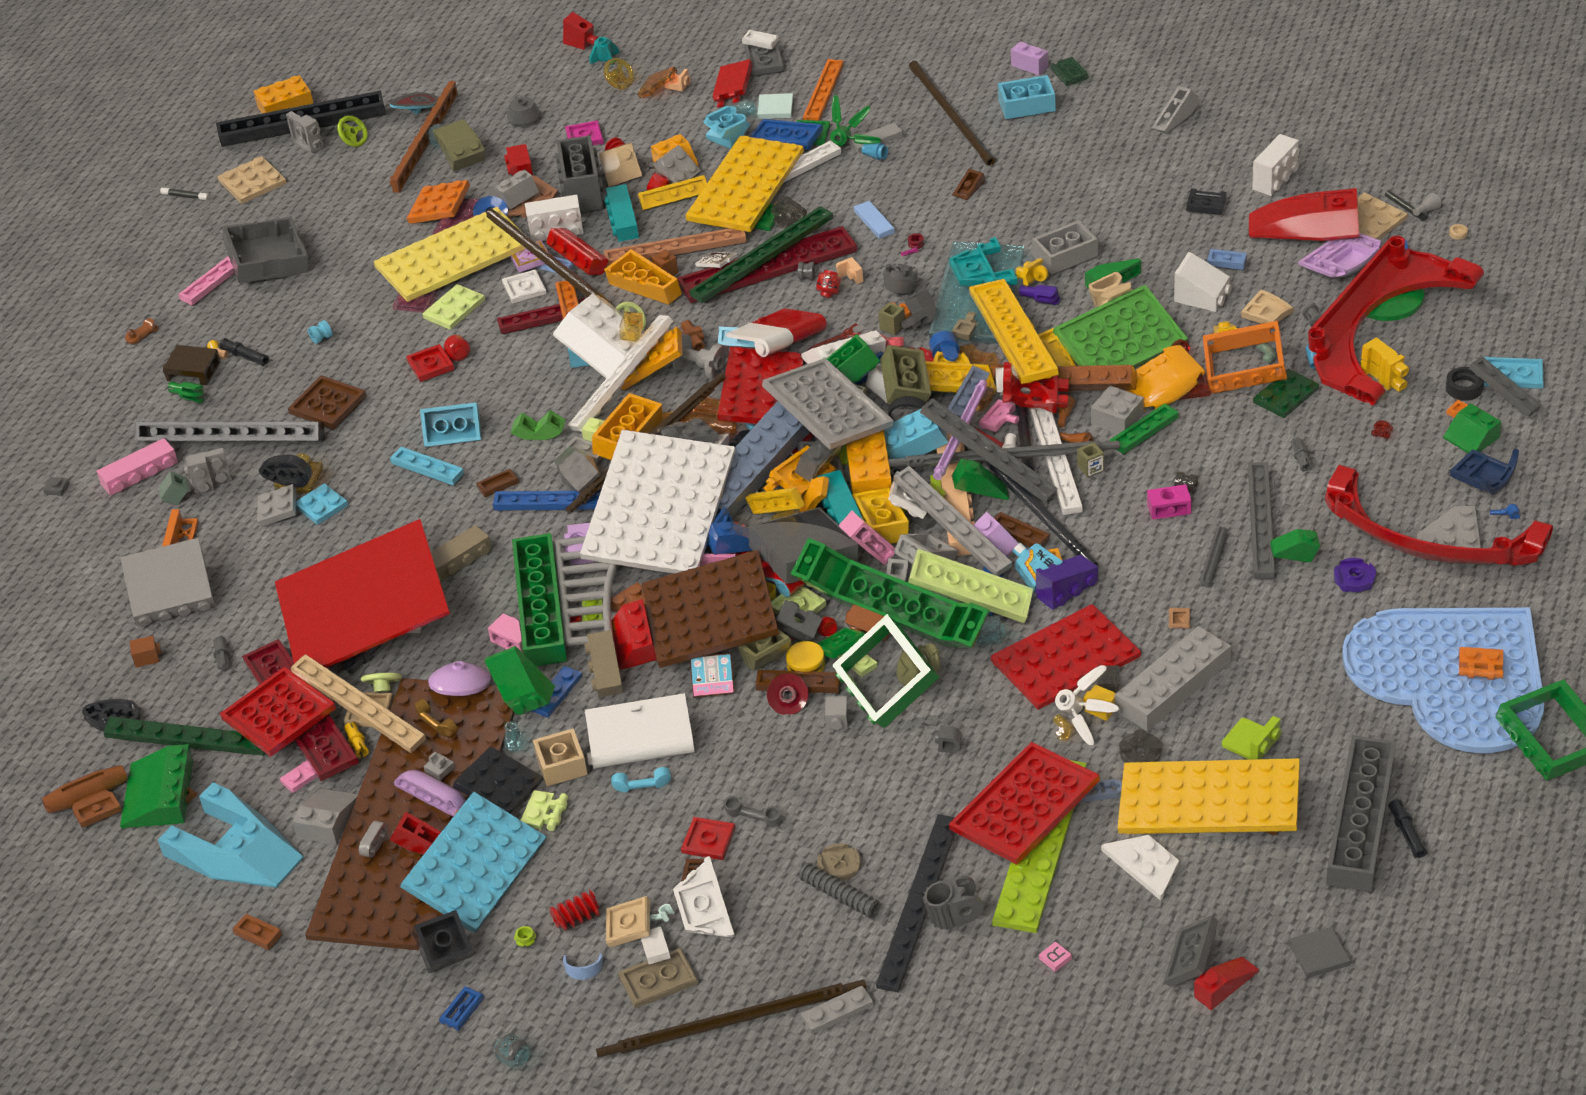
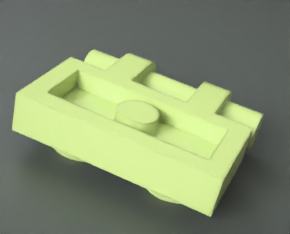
(539, 806)

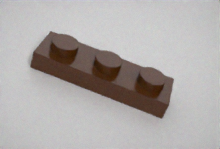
(1022, 531)

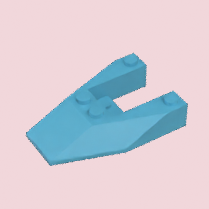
(246, 853)

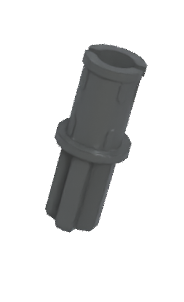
(1301, 454)
(221, 653)

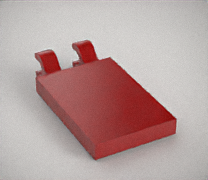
(732, 82)

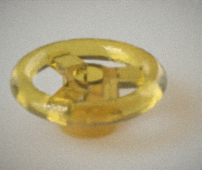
(617, 74)

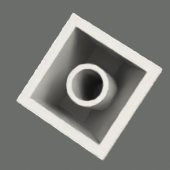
(1200, 284)

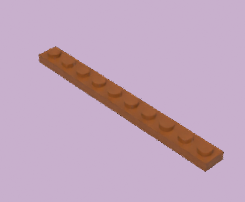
(422, 140)

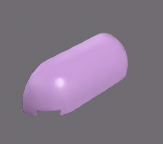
(430, 791)

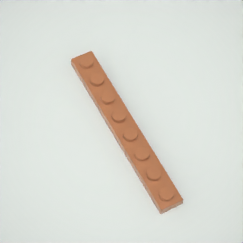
(681, 244)

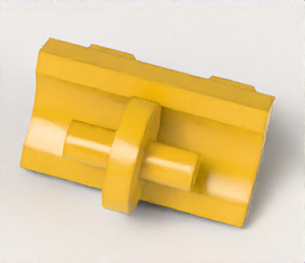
(1032, 271)

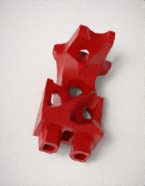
(1040, 395)

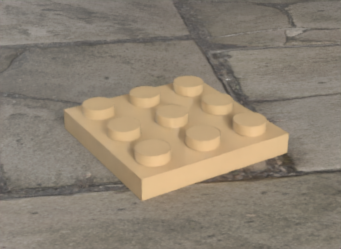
(251, 179)
(1377, 217)

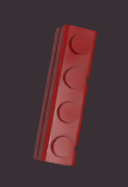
(577, 251)

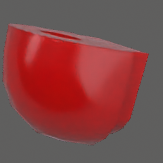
(657, 180)

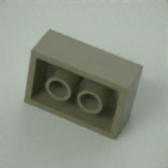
(904, 373)

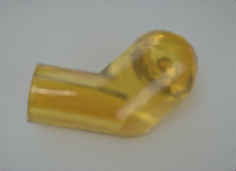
(1065, 727)

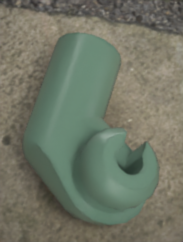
(1269, 352)

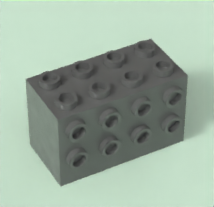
(580, 172)

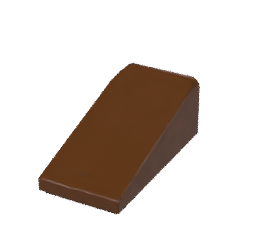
(969, 184)

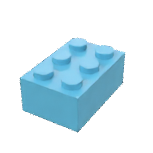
(1026, 97)
(913, 436)

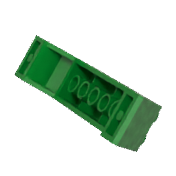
(911, 606)

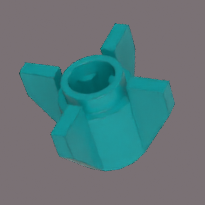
(603, 50)

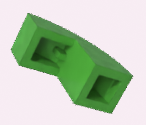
(546, 428)

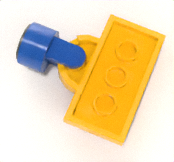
(950, 367)

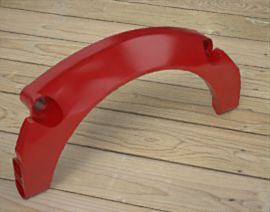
(1344, 502)

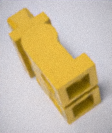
(1384, 364)

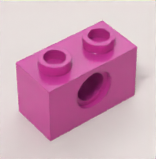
(1168, 502)

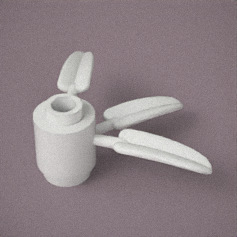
(1073, 703)

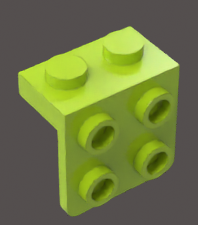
(1251, 738)

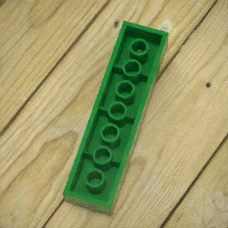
(539, 599)

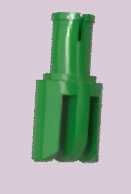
(187, 391)

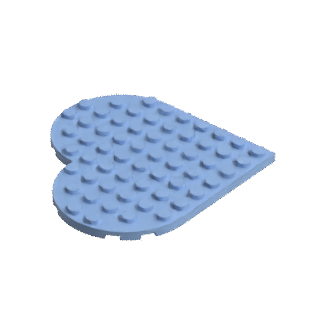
(1414, 661)

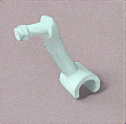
(664, 910)

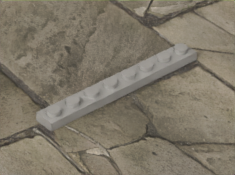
(953, 521)

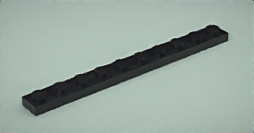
(914, 911)

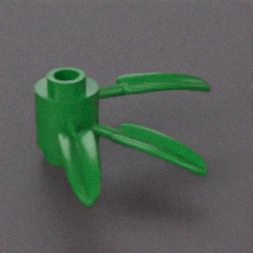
(842, 133)

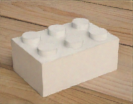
(1275, 164)
(553, 213)

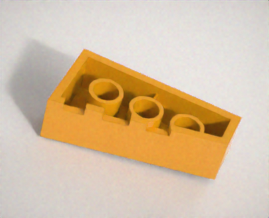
(643, 278)

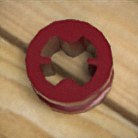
(916, 240)

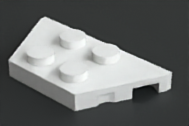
(1144, 861)
(703, 903)

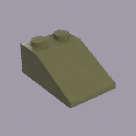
(460, 145)

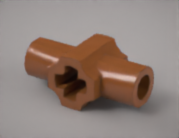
(695, 333)

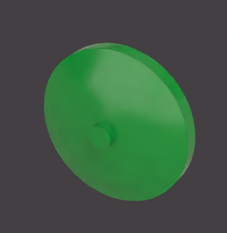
(1398, 306)

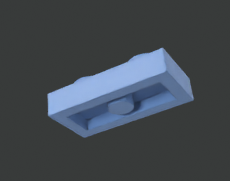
(1227, 259)

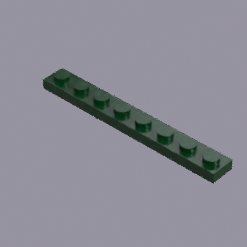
(179, 735)

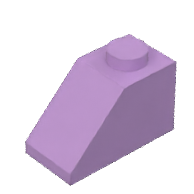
(996, 534)

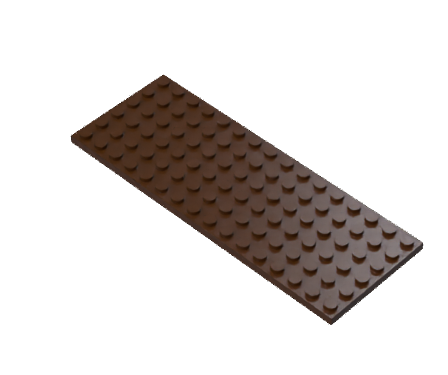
(364, 894)

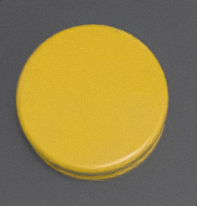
(805, 657)

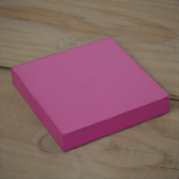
(585, 129)

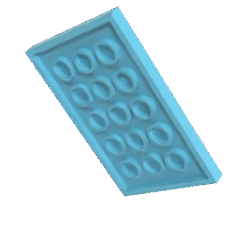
(473, 861)

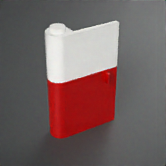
(780, 330)

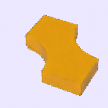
(816, 492)

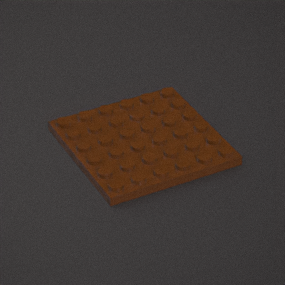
(709, 609)

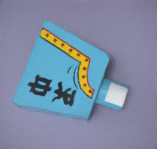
(1032, 559)

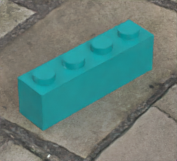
(621, 213)
(839, 498)

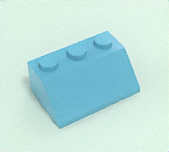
(451, 424)

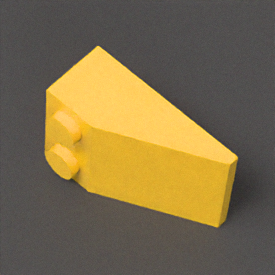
(882, 514)

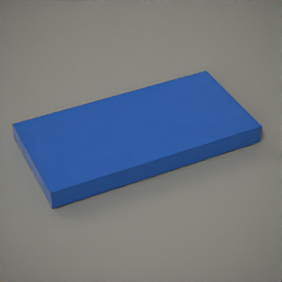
(788, 132)

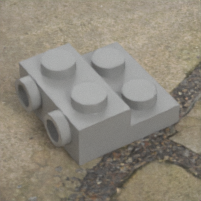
(305, 131)
(206, 470)

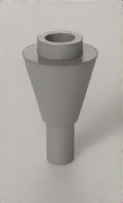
(1430, 203)

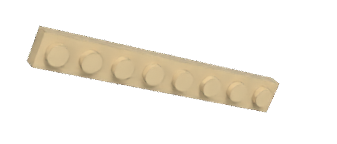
(358, 703)

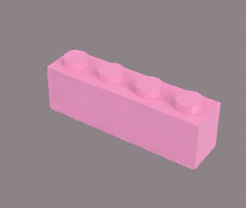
(137, 466)

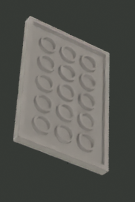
(827, 403)

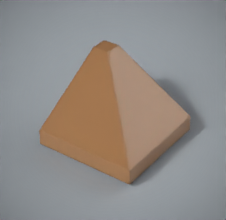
(1179, 618)

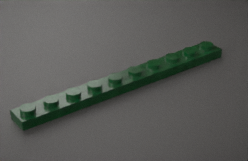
(761, 254)

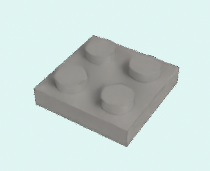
(677, 165)
(276, 505)

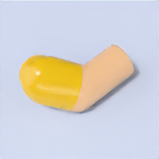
(223, 354)

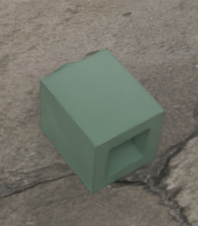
(173, 488)

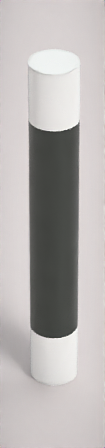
(182, 193)

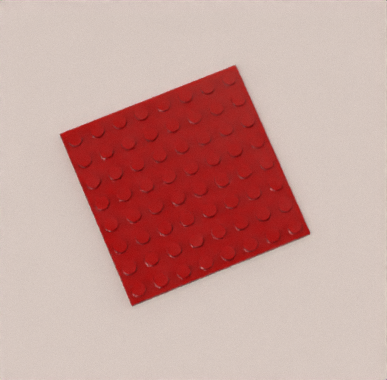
(362, 597)

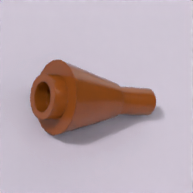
(1063, 413)
(1076, 437)

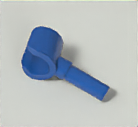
(1512, 510)

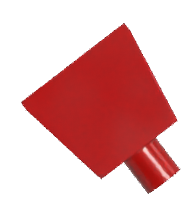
(578, 32)

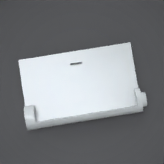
(639, 731)

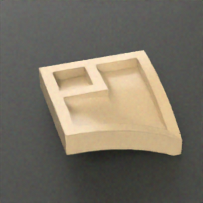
(620, 164)
(1266, 308)

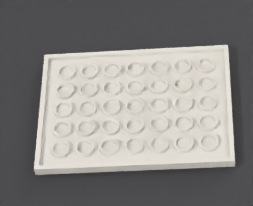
(658, 502)

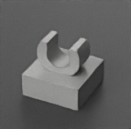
(438, 766)

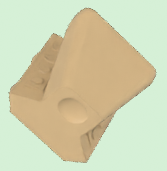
(1108, 289)

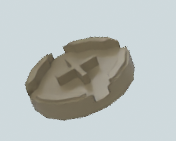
(840, 861)

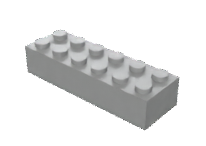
(1172, 678)

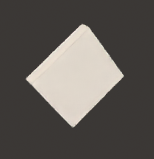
(524, 286)

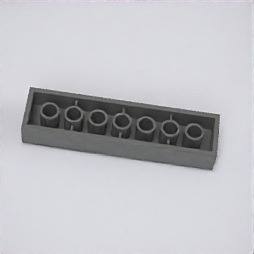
(1361, 813)

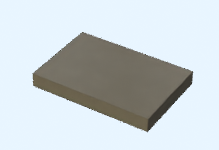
(657, 980)

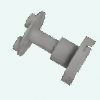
(712, 360)

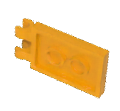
(787, 478)

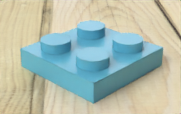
(321, 504)

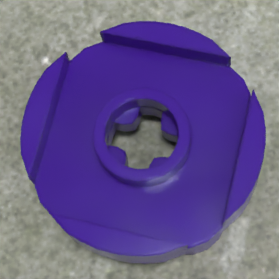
(1363, 581)

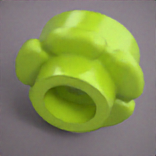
(522, 932)

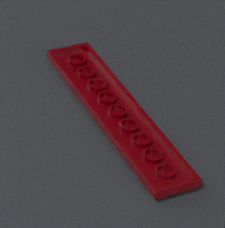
(809, 249)
(322, 743)

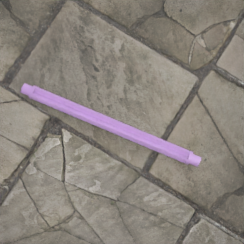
(940, 469)

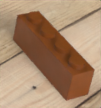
(1099, 377)

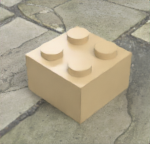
(560, 757)

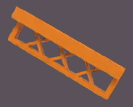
(174, 528)

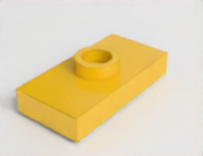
(1058, 352)

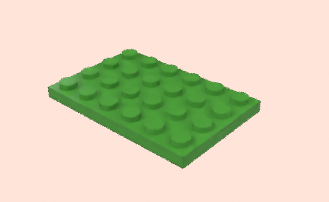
(1120, 331)

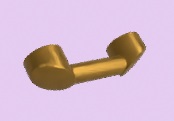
(446, 728)

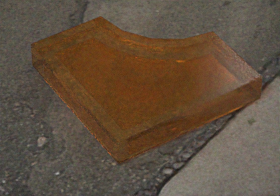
(655, 81)
(978, 357)

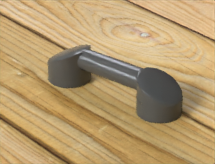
(734, 808)

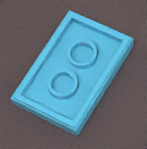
(1522, 371)

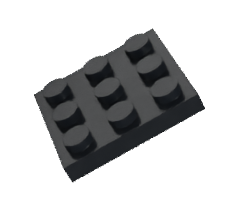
(498, 780)

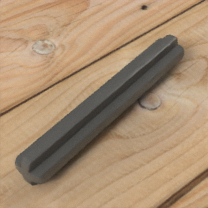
(1213, 556)

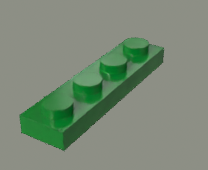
(1145, 428)

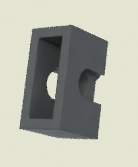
(788, 625)

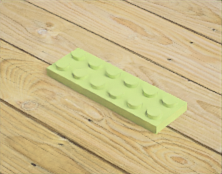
(970, 585)

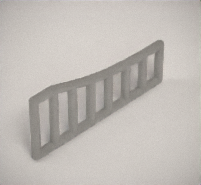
(564, 598)

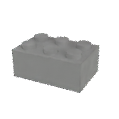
(1065, 247)

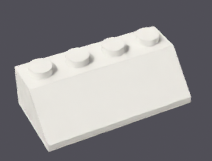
(873, 339)

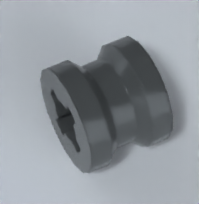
(806, 270)

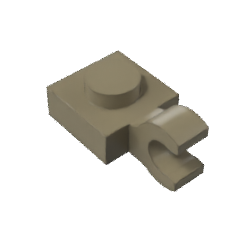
(965, 328)

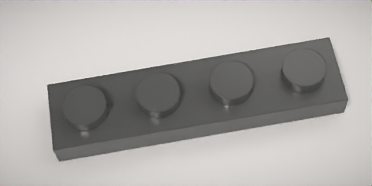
(1505, 386)

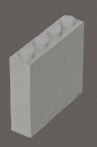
(167, 582)

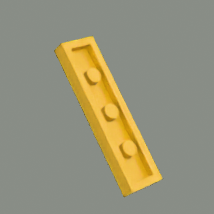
(672, 192)
(775, 500)

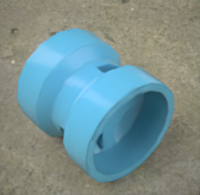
(319, 332)

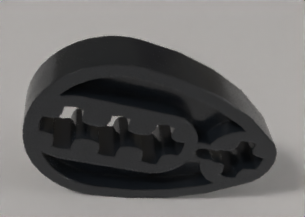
(286, 470)
(97, 713)

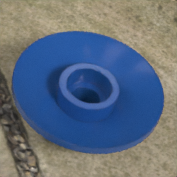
(487, 203)

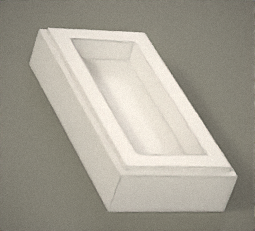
(760, 39)
(655, 946)

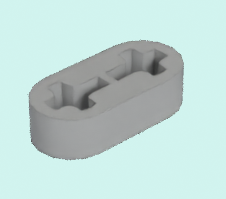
(373, 839)

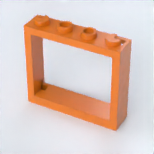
(1242, 338)

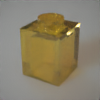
(631, 326)

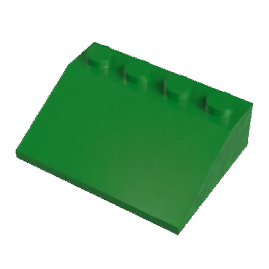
(158, 788)

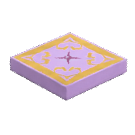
(526, 260)

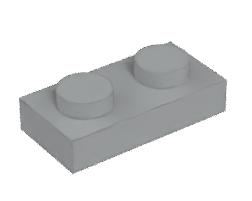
(584, 446)

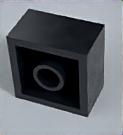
(442, 941)

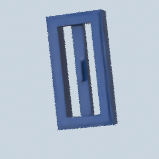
(464, 1008)

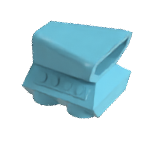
(726, 126)

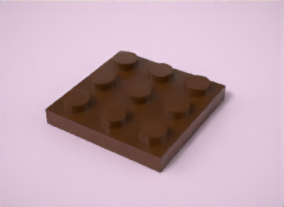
(327, 402)

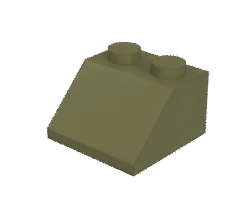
(763, 651)

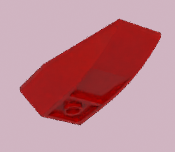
(1308, 217)

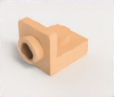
(850, 268)

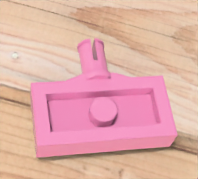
(998, 415)

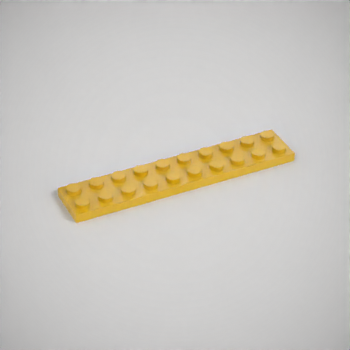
(1013, 331)

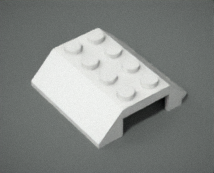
(594, 334)

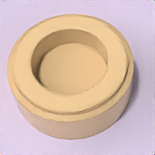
(1458, 231)

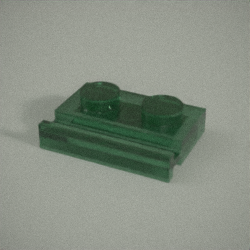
(1069, 71)

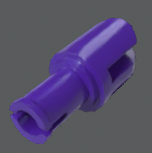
(1041, 293)

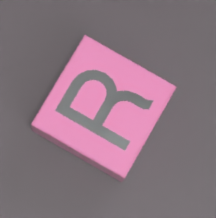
(1055, 956)

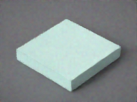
(775, 106)

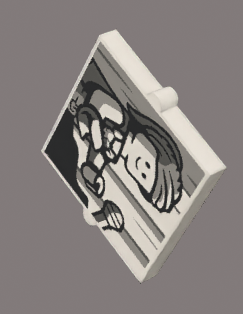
(716, 259)

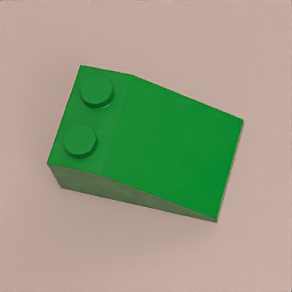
(519, 681)

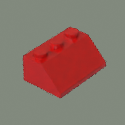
(632, 635)

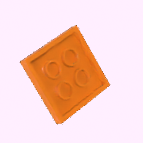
(438, 201)

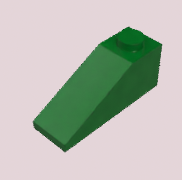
(1128, 269)
(975, 478)

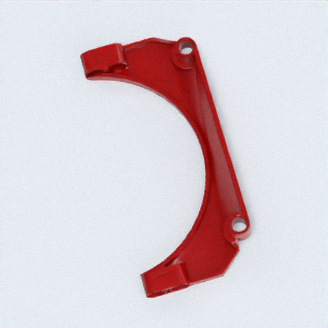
(1386, 275)

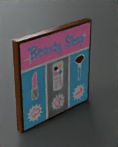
(712, 675)

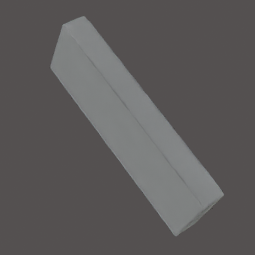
(885, 133)

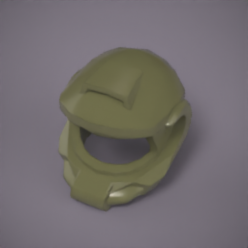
(908, 670)

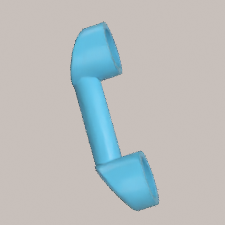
(661, 778)

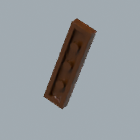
(816, 681)

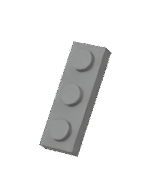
(837, 1009)

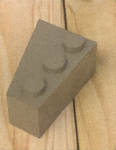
(603, 664)

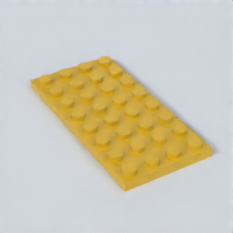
(744, 183)
(1209, 796)

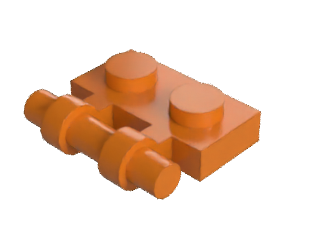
(1481, 662)

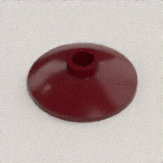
(787, 683)

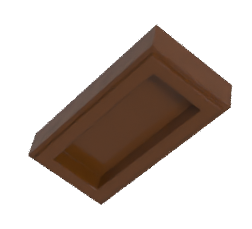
(497, 482)

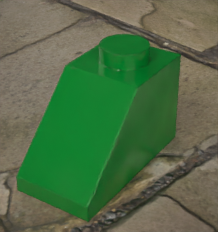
(1296, 545)

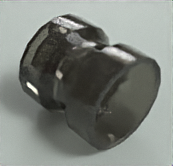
(1191, 481)

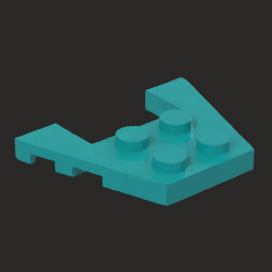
(974, 269)

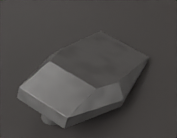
(576, 469)

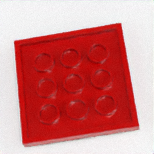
(277, 711)

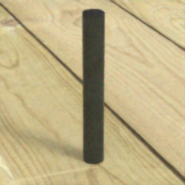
(1405, 205)

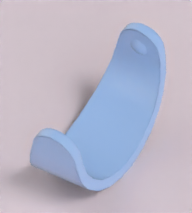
(583, 973)

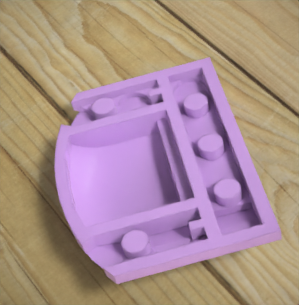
(1342, 256)

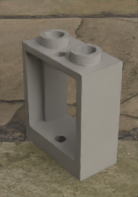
(909, 543)

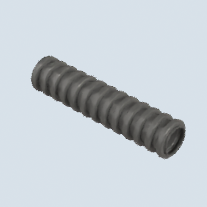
(839, 889)

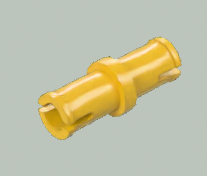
(356, 739)

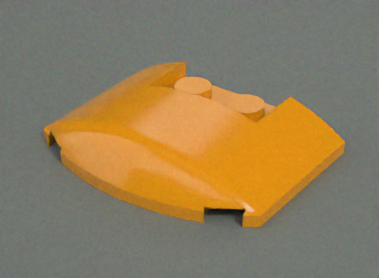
(1167, 377)

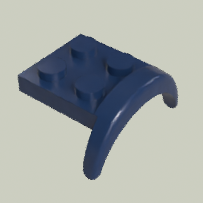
(1484, 471)

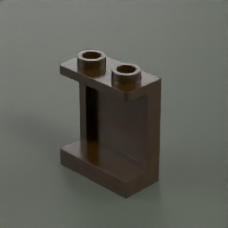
(192, 362)

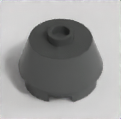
(523, 112)
(900, 278)

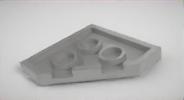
(1454, 528)

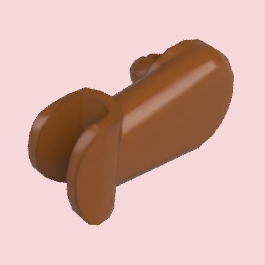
(140, 333)

